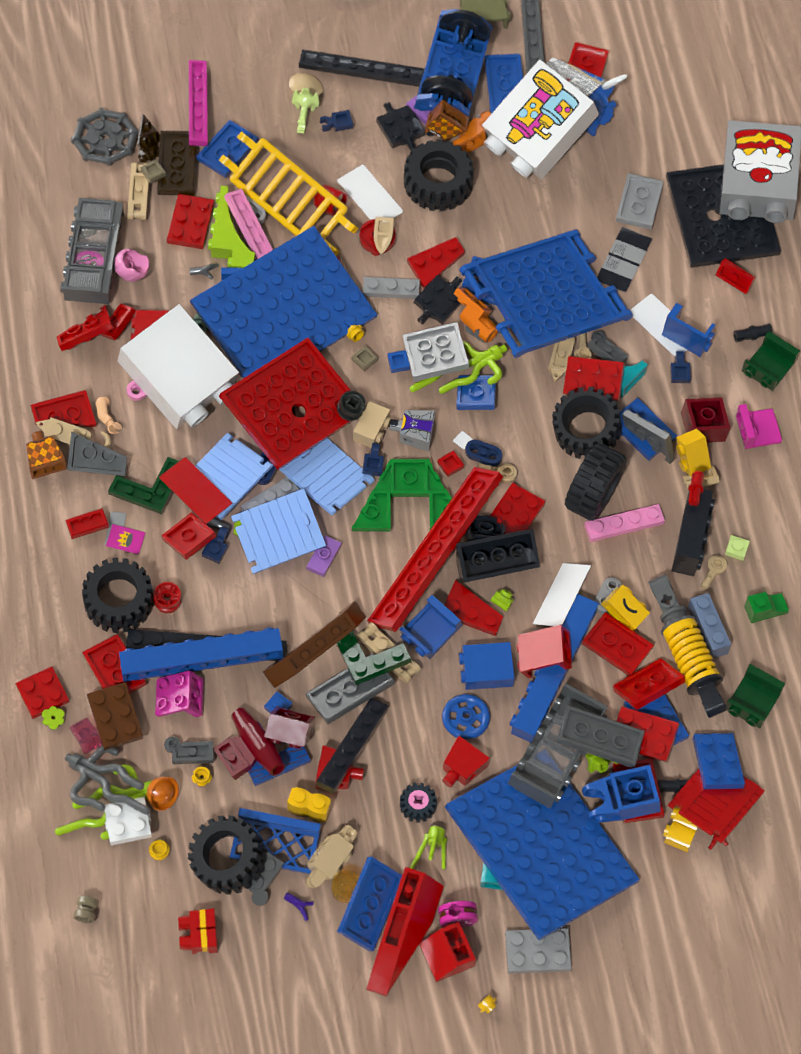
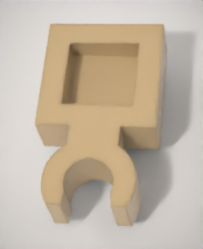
(710, 478)

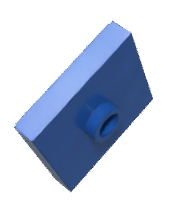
(476, 395)

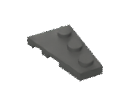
(657, 438)
(94, 458)

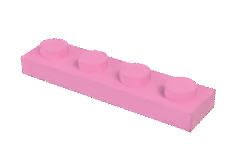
(248, 223)
(624, 523)

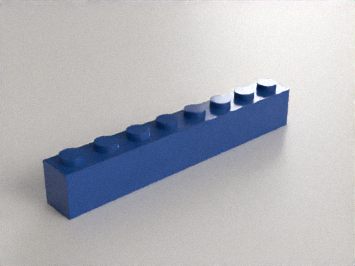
(201, 654)
(549, 679)

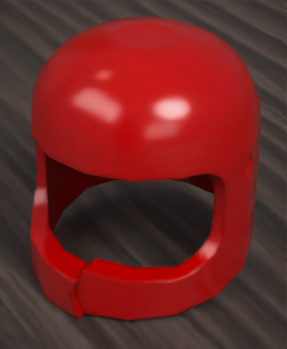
(318, 199)

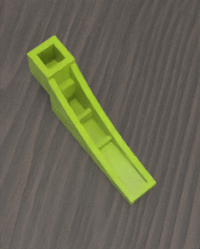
(225, 240)

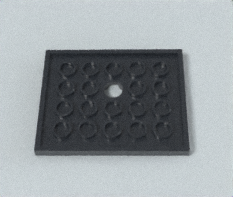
(709, 241)

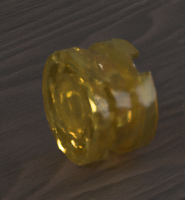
(344, 885)

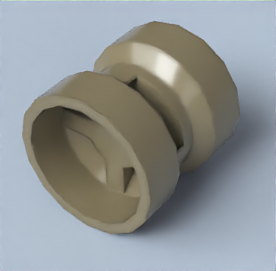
(85, 910)

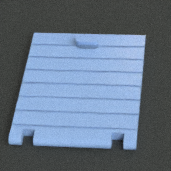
(233, 469)
(327, 476)
(278, 531)

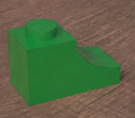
(765, 606)

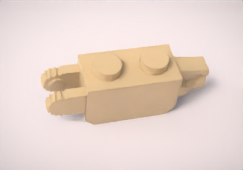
(329, 856)

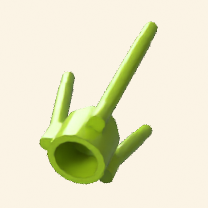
(435, 839)

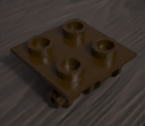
(147, 141)

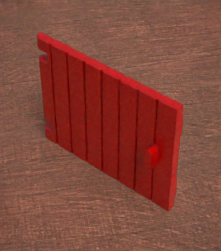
(715, 809)

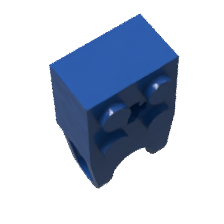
(620, 796)

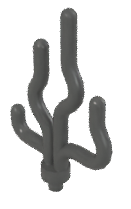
(90, 769)

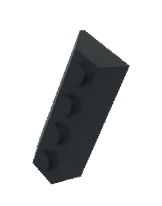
(497, 555)

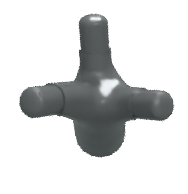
(203, 270)
(217, 524)

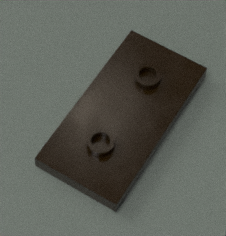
(178, 162)

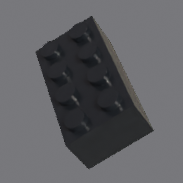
(693, 535)

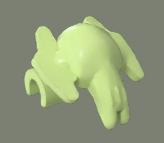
(305, 100)

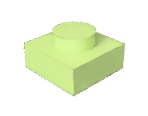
(737, 547)

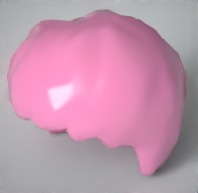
(131, 265)

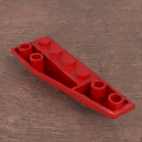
(405, 928)

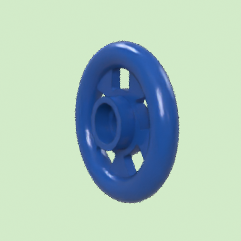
(470, 732)

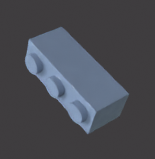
(709, 625)

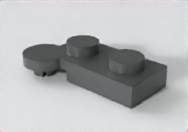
(605, 348)
(189, 752)
(272, 868)

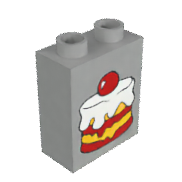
(760, 171)

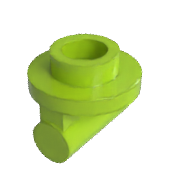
(503, 599)

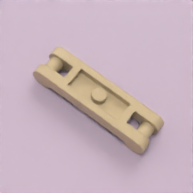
(138, 193)
(381, 644)

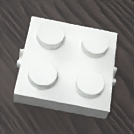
(126, 823)

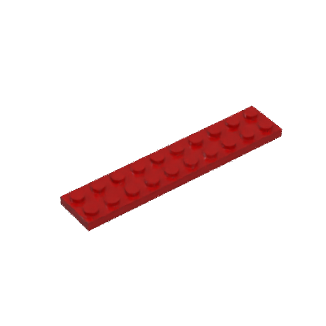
(435, 549)

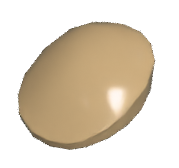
(304, 80)

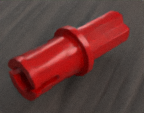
(696, 487)

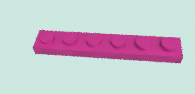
(197, 102)

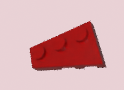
(92, 327)
(472, 610)

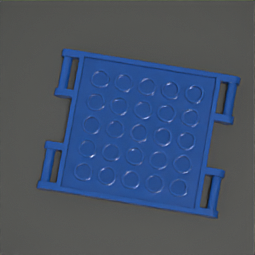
(546, 292)

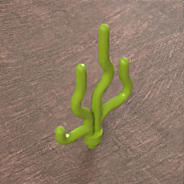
(479, 359)
(94, 823)

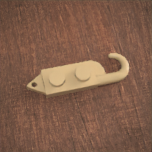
(560, 357)
(62, 431)

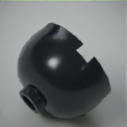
(484, 527)

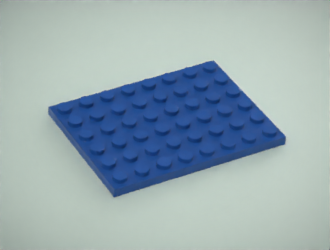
(282, 301)
(542, 857)

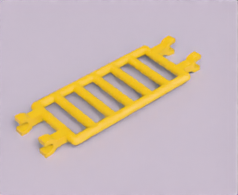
(302, 176)

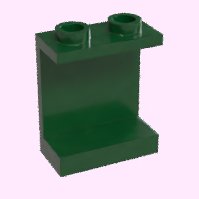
(771, 361)
(755, 696)

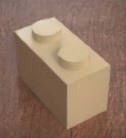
(372, 424)

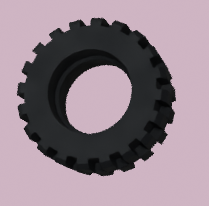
(442, 156)
(595, 481)

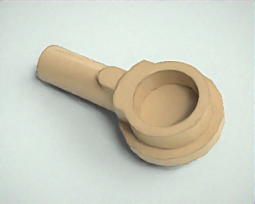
(582, 351)
(508, 471)
(716, 566)

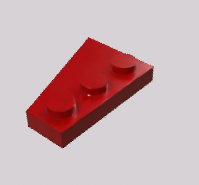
(435, 260)
(69, 408)

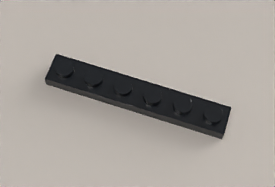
(352, 745)

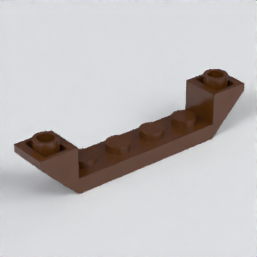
(315, 646)

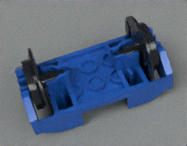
(454, 61)

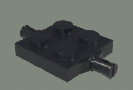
(400, 126)
(438, 300)

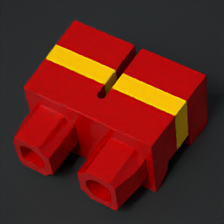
(202, 931)

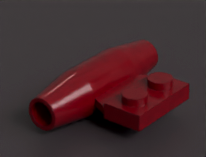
(250, 746)

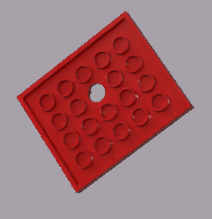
(266, 399)

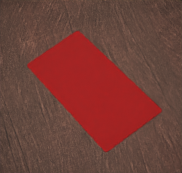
(195, 490)

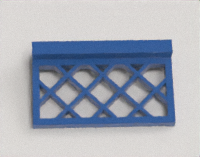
(283, 824)

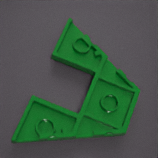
(402, 479)

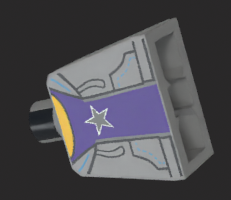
(415, 428)

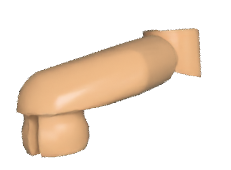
(102, 413)

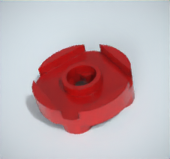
(366, 238)

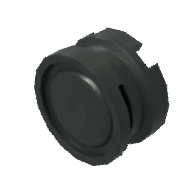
(351, 405)

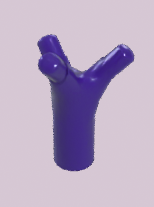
(299, 904)

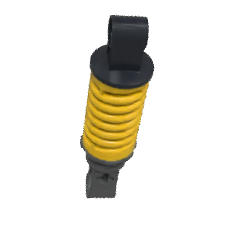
(688, 648)

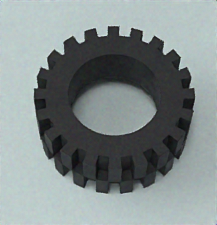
(581, 403)
(117, 616)
(243, 870)

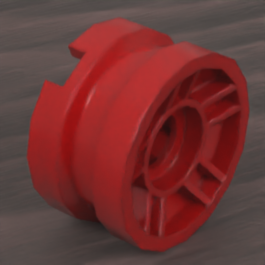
(169, 590)

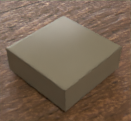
(153, 171)
(364, 358)

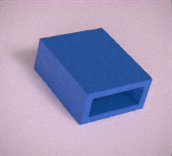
(486, 666)

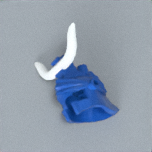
(601, 102)

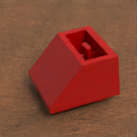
(448, 952)

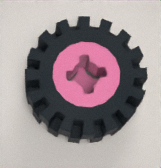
(418, 809)

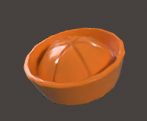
(162, 793)

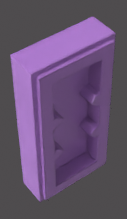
(323, 557)

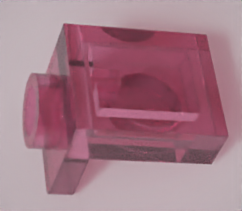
(86, 735)

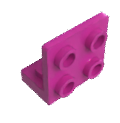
(757, 427)
(179, 694)

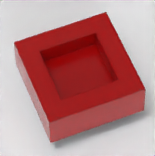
(450, 463)

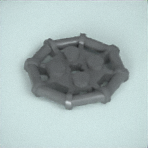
(101, 128)

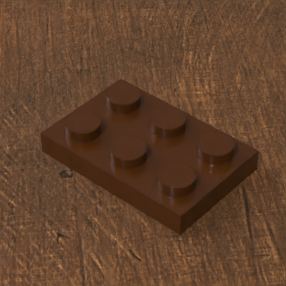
(114, 716)

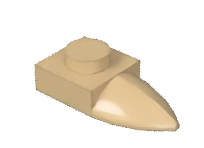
(383, 232)

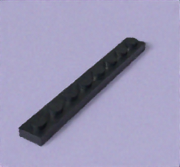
(361, 68)
(140, 638)

